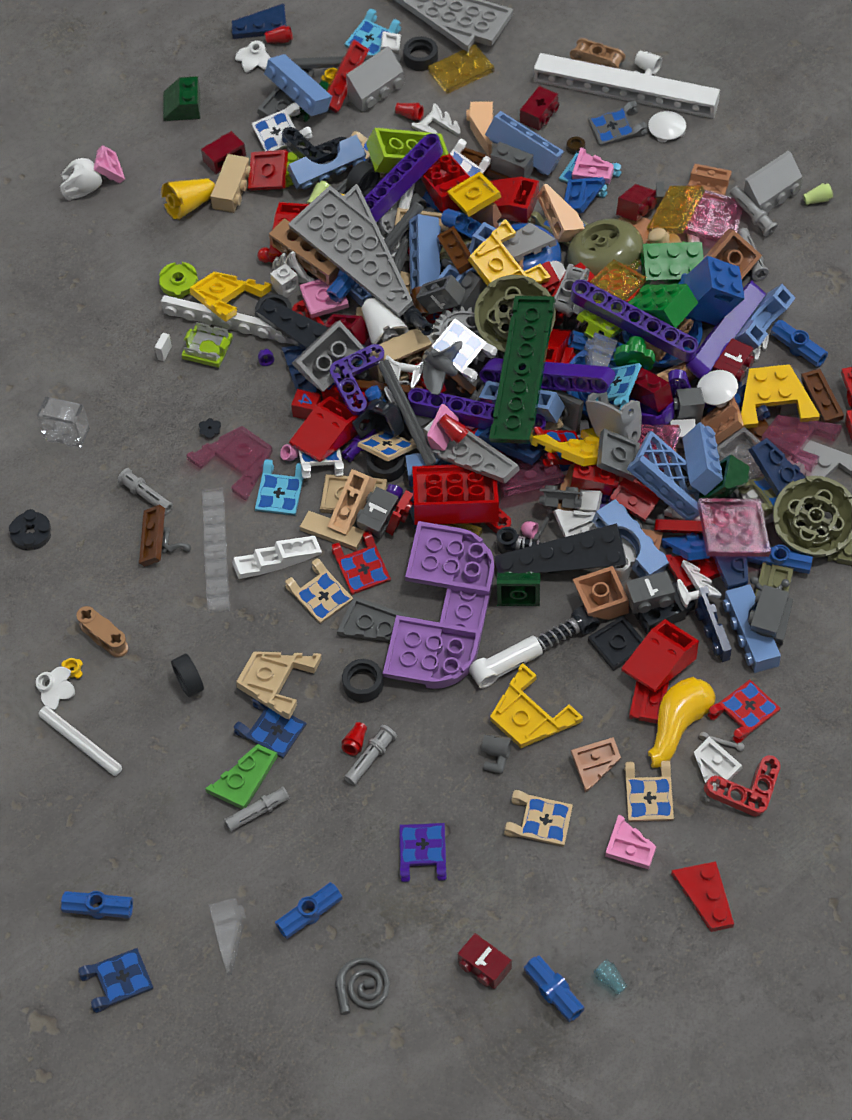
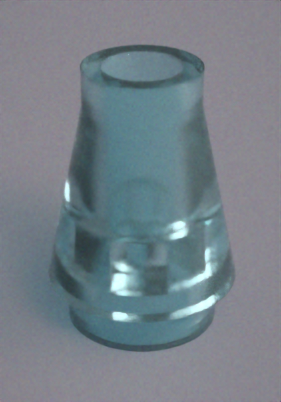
(610, 976)

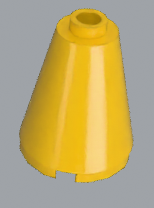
(186, 195)

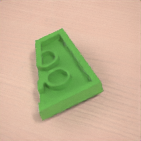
(244, 779)

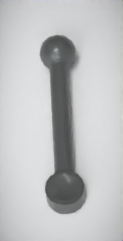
(550, 513)

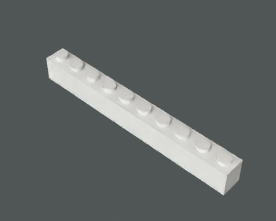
(626, 85)

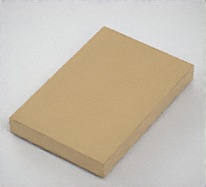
(333, 488)

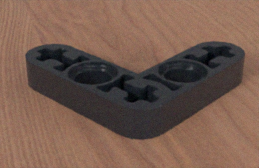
(292, 138)

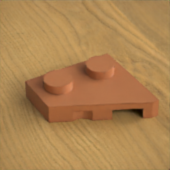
(595, 761)

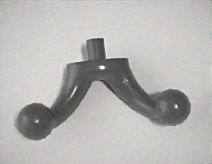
(649, 521)
(166, 530)
(754, 580)

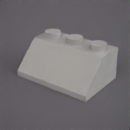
(374, 80)
(774, 182)
(329, 347)

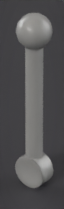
(740, 746)

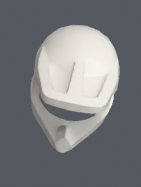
(82, 181)

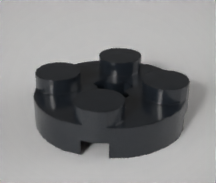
(28, 520)

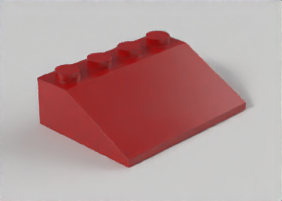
(453, 495)

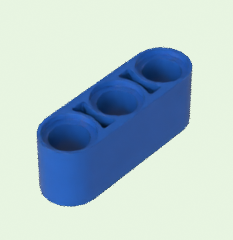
(463, 224)

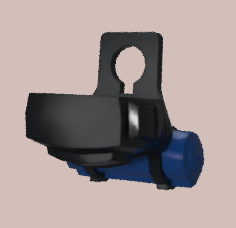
(380, 413)

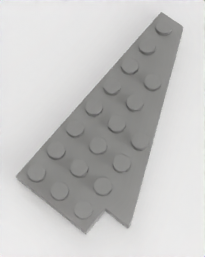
(462, 19)
(351, 240)

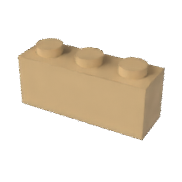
(231, 183)

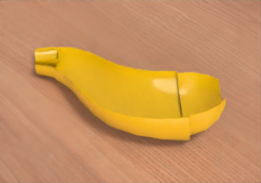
(679, 708)

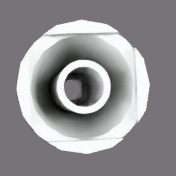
(381, 322)

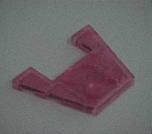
(792, 436)
(242, 452)

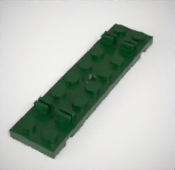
(520, 389)

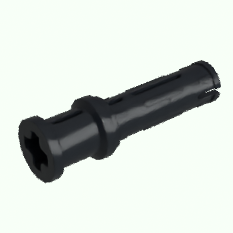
(414, 318)

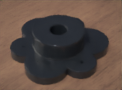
(209, 428)

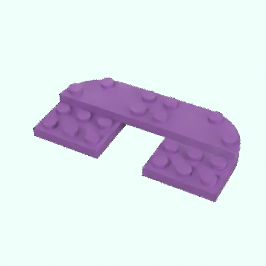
(445, 650)

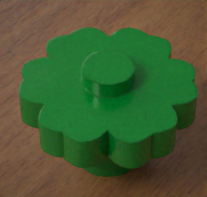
(633, 353)

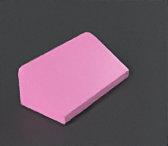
(437, 436)

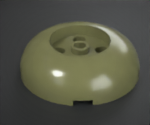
(603, 242)
(498, 293)
(824, 496)

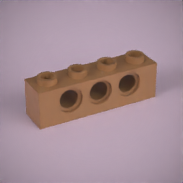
(281, 239)

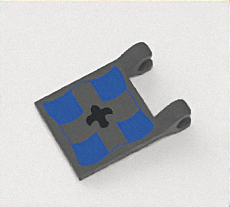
(616, 126)

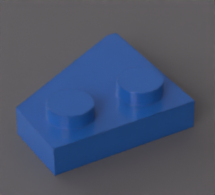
(582, 192)
(689, 547)

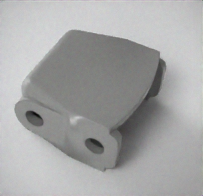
(609, 417)

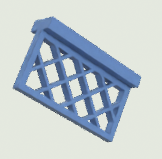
(663, 484)

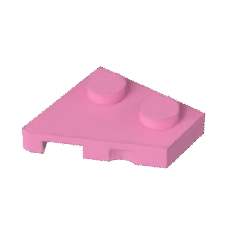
(108, 164)
(592, 167)
(630, 846)

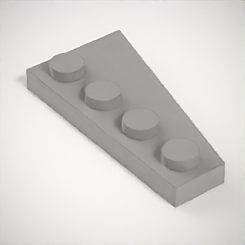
(528, 240)
(478, 457)

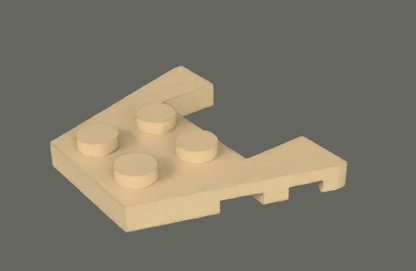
(268, 672)

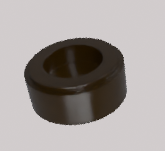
(574, 145)

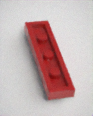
(338, 87)

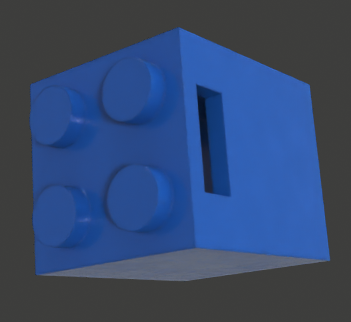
(715, 287)

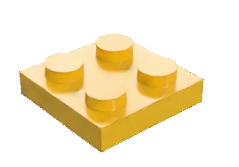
(474, 194)

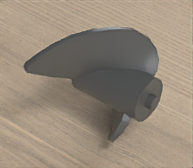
(437, 365)

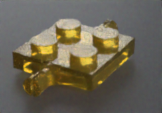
(619, 279)

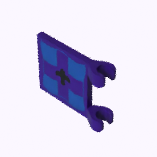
(422, 846)

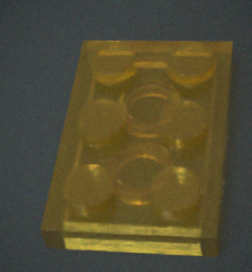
(461, 69)
(676, 208)

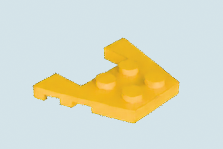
(494, 260)
(220, 288)
(775, 387)
(578, 451)
(523, 718)

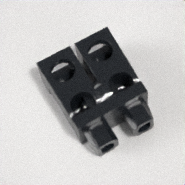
(672, 613)

